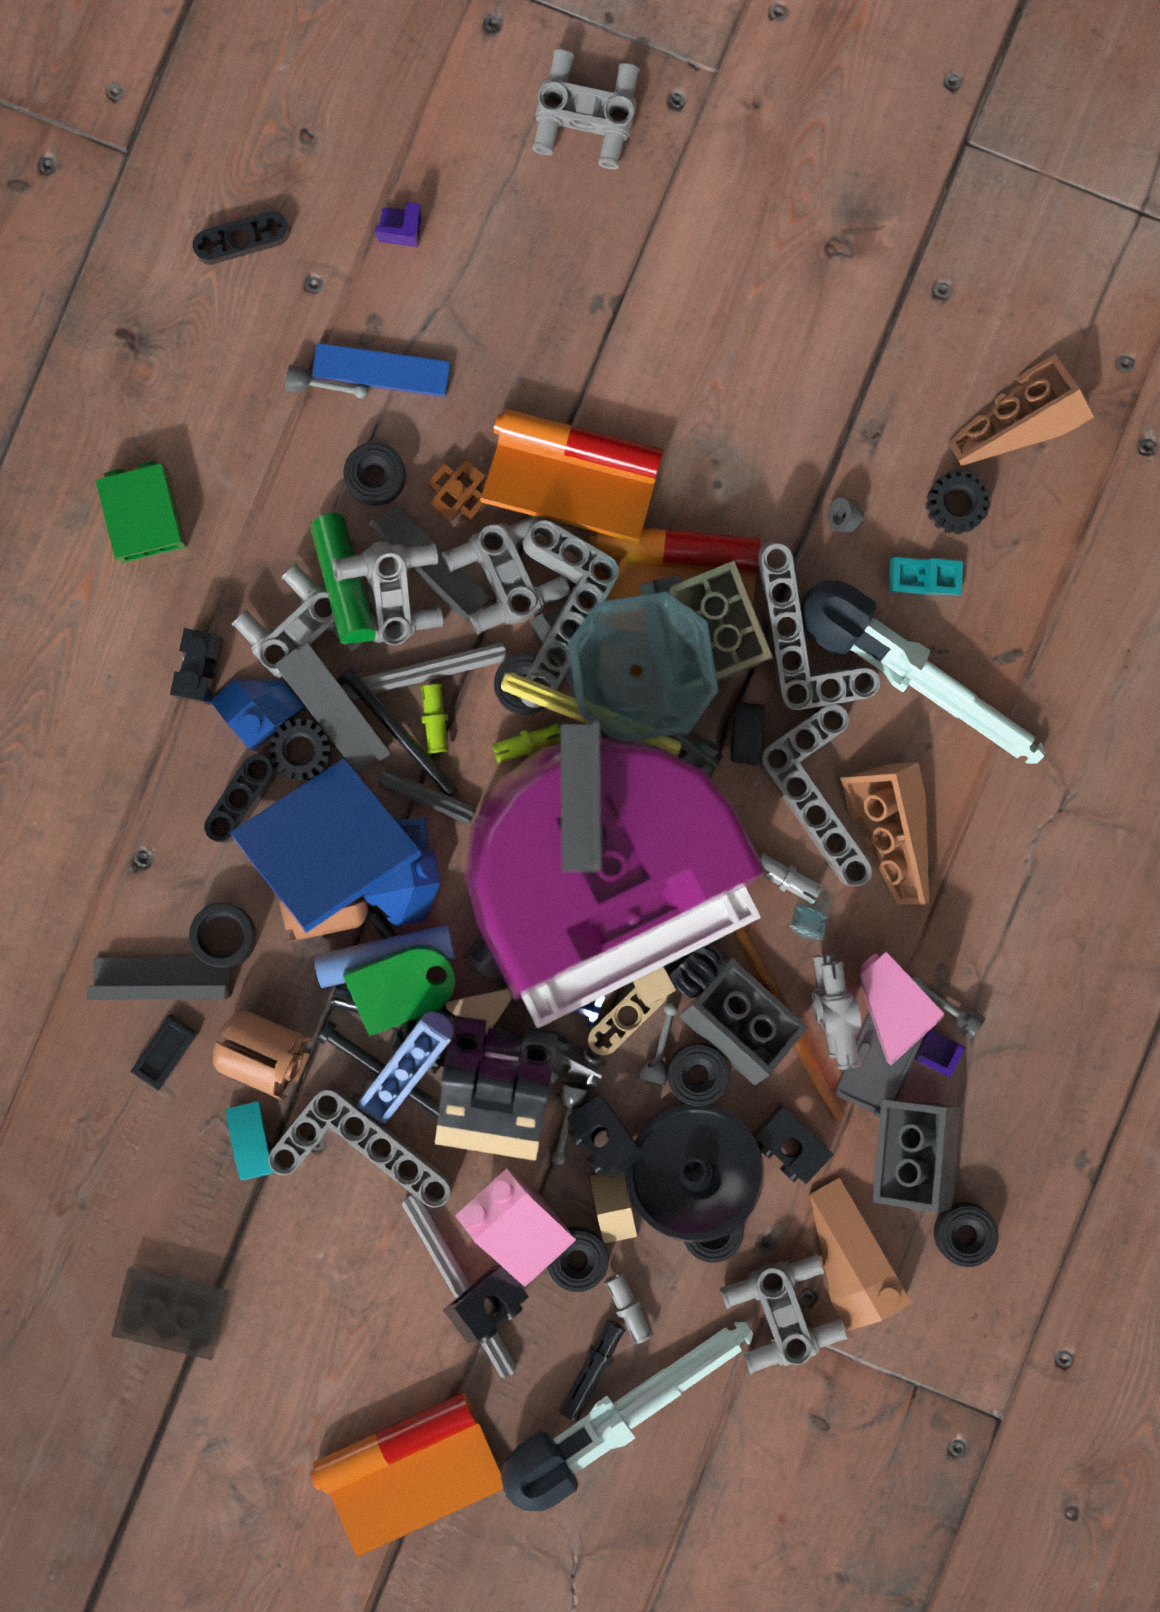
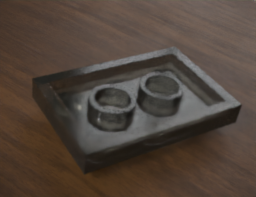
(170, 1313)

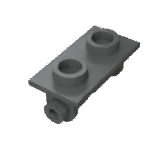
(700, 751)
(585, 1064)

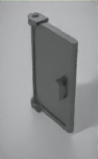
(875, 1076)

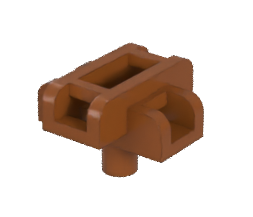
(459, 488)

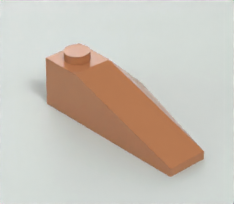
(1036, 410)
(893, 817)
(855, 1267)

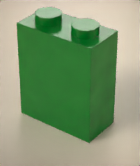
(140, 512)

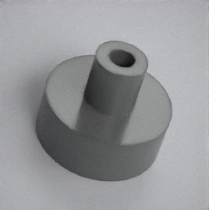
(845, 515)

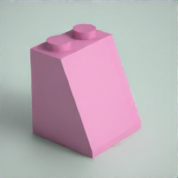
(896, 1005)
(515, 1227)

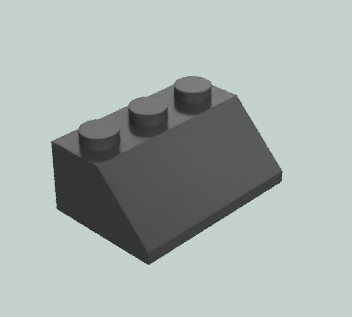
(744, 1022)
(916, 1155)

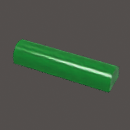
(347, 595)

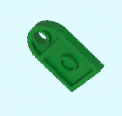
(398, 988)

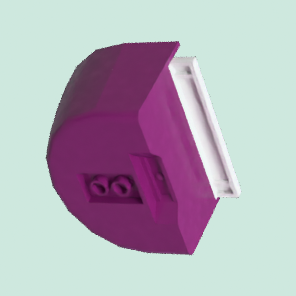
(664, 885)

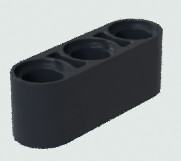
(241, 781)

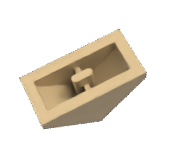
(482, 1006)
(613, 1207)

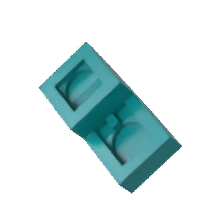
(925, 576)
(249, 1140)

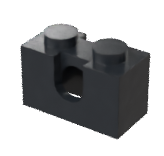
(190, 680)
(621, 1148)
(811, 1153)
(468, 1309)

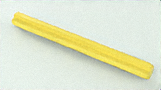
(566, 705)

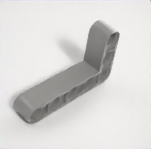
(572, 613)
(795, 641)
(812, 796)
(362, 1142)

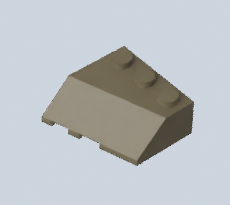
(731, 619)

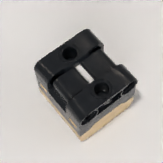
(495, 1088)

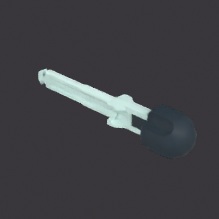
(843, 621)
(544, 1469)

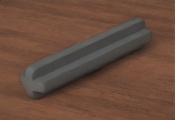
(427, 796)

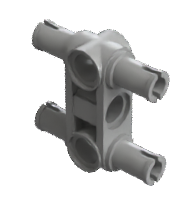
(585, 109)
(505, 575)
(389, 588)
(297, 628)
(836, 1010)
(783, 1313)

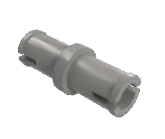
(789, 879)
(628, 1308)

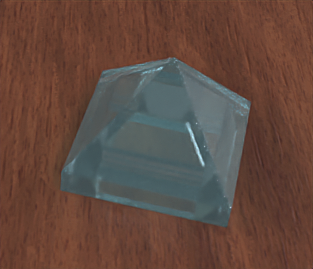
(808, 923)

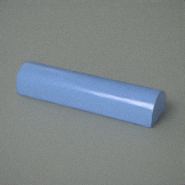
(332, 964)
(406, 1066)

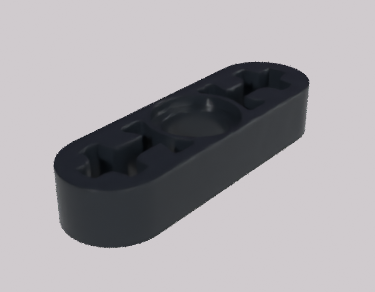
(261, 221)

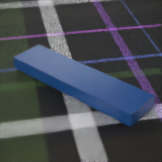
(381, 370)

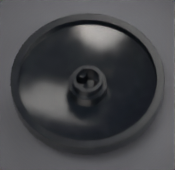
(696, 1173)

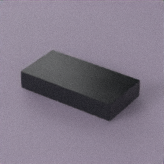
(164, 1052)

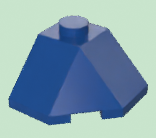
(256, 709)
(409, 892)

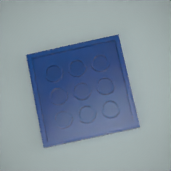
(325, 845)

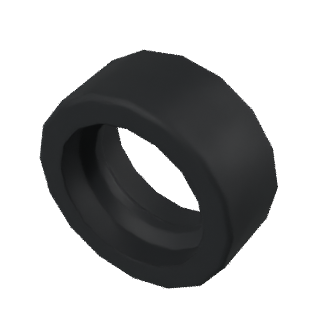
(204, 917)

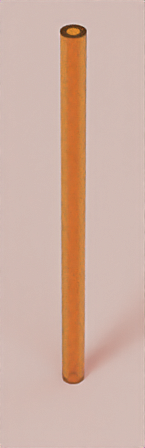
(801, 1046)

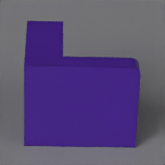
(400, 225)
(939, 1053)

